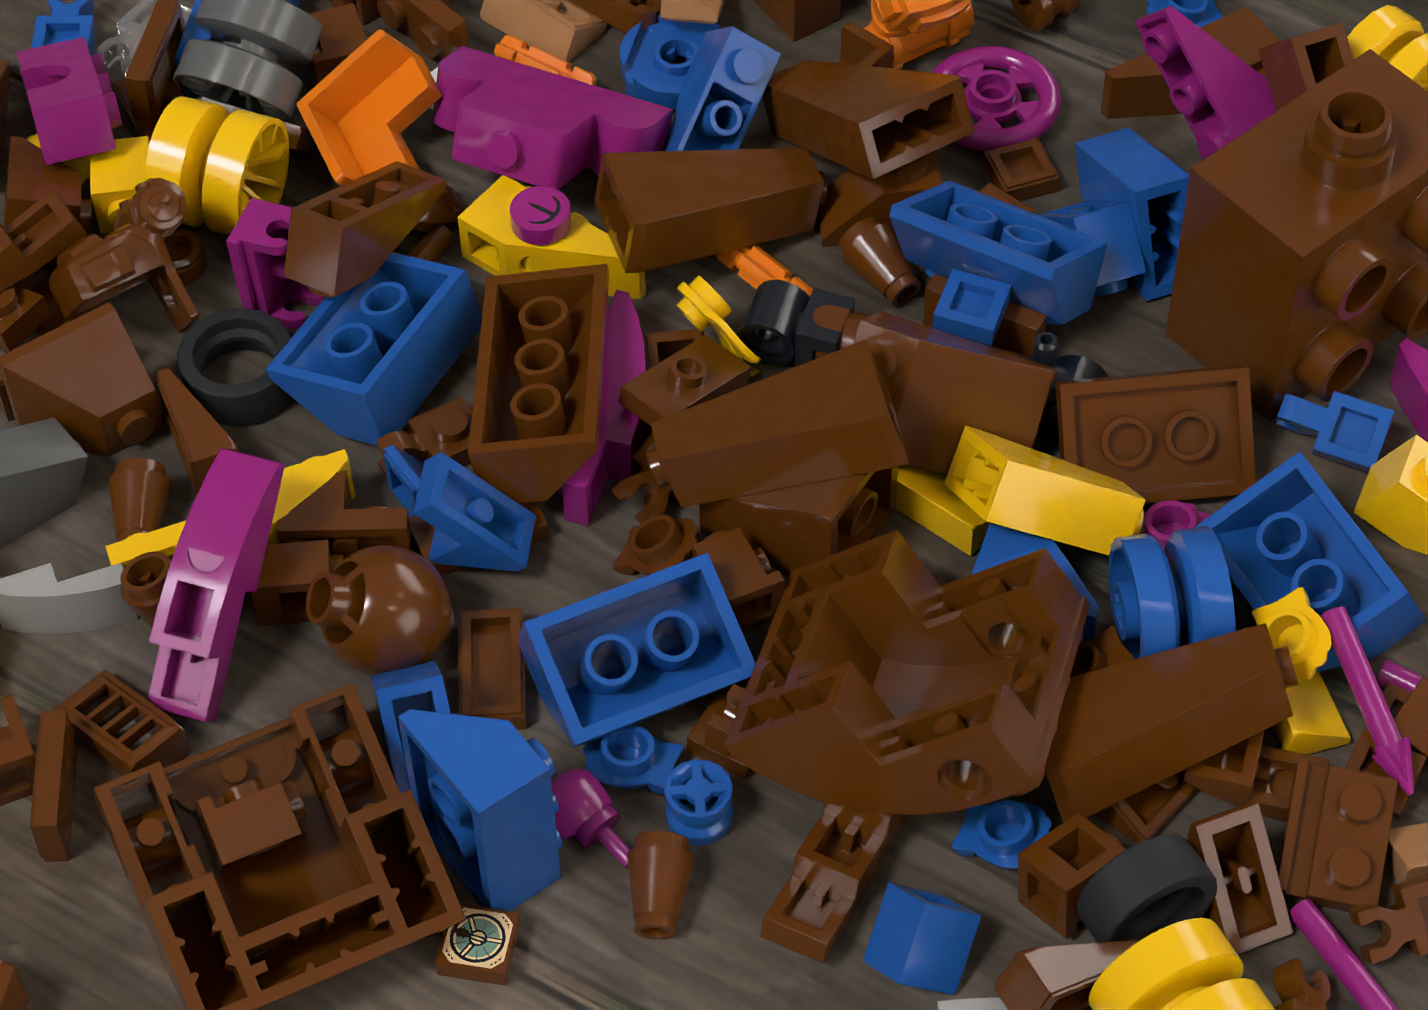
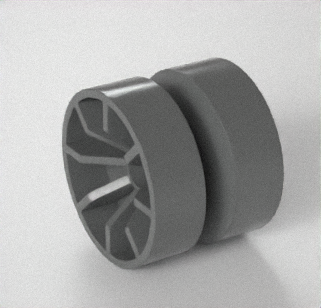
(244, 64)

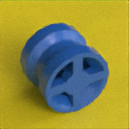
(704, 786)

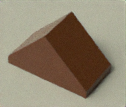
(1249, 892)

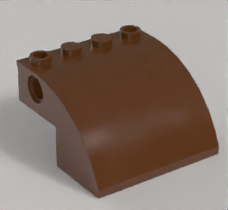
(907, 688)
(302, 912)

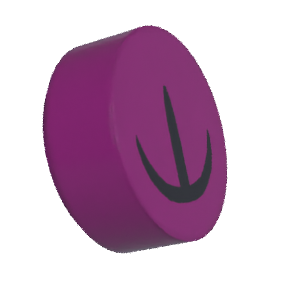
(540, 215)

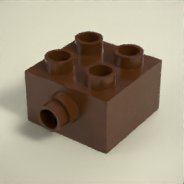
(1309, 237)

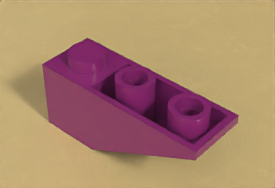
(1205, 80)

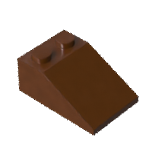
(954, 382)

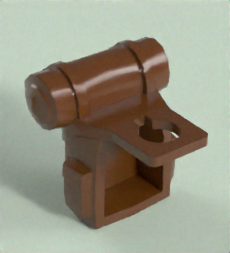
(128, 256)

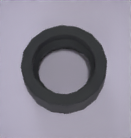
(229, 332)
(1147, 890)

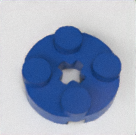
(647, 54)

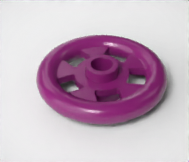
(997, 96)

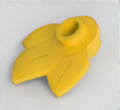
(707, 308)

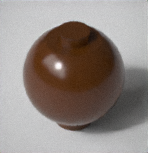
(381, 609)

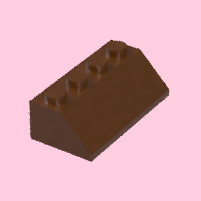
(539, 379)

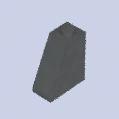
(37, 476)

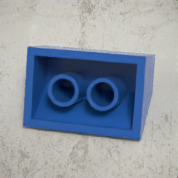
(965, 230)
(379, 347)
(1298, 535)
(636, 651)
(485, 803)

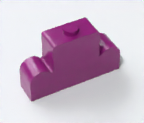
(537, 121)

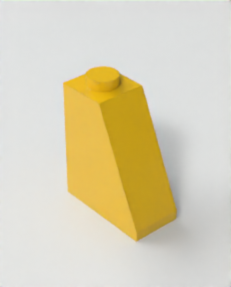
(1042, 493)

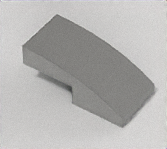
(41, 605)

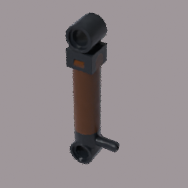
(790, 323)

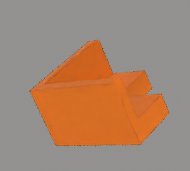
(366, 106)

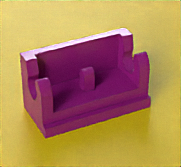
(258, 262)

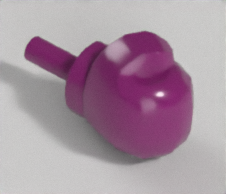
(587, 812)

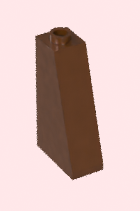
(866, 113)
(704, 201)
(782, 431)
(1163, 714)

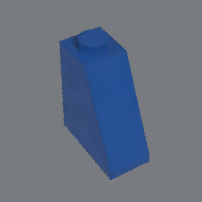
(1133, 171)

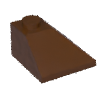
(86, 381)

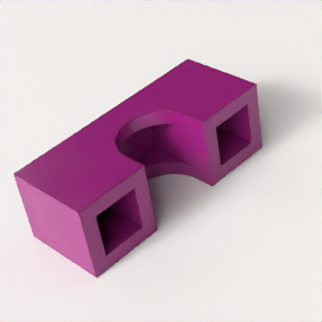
(69, 100)

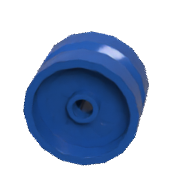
(1171, 593)

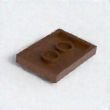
(1162, 431)

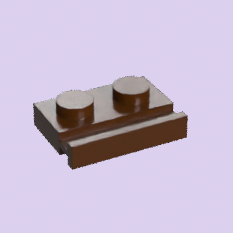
(1336, 835)

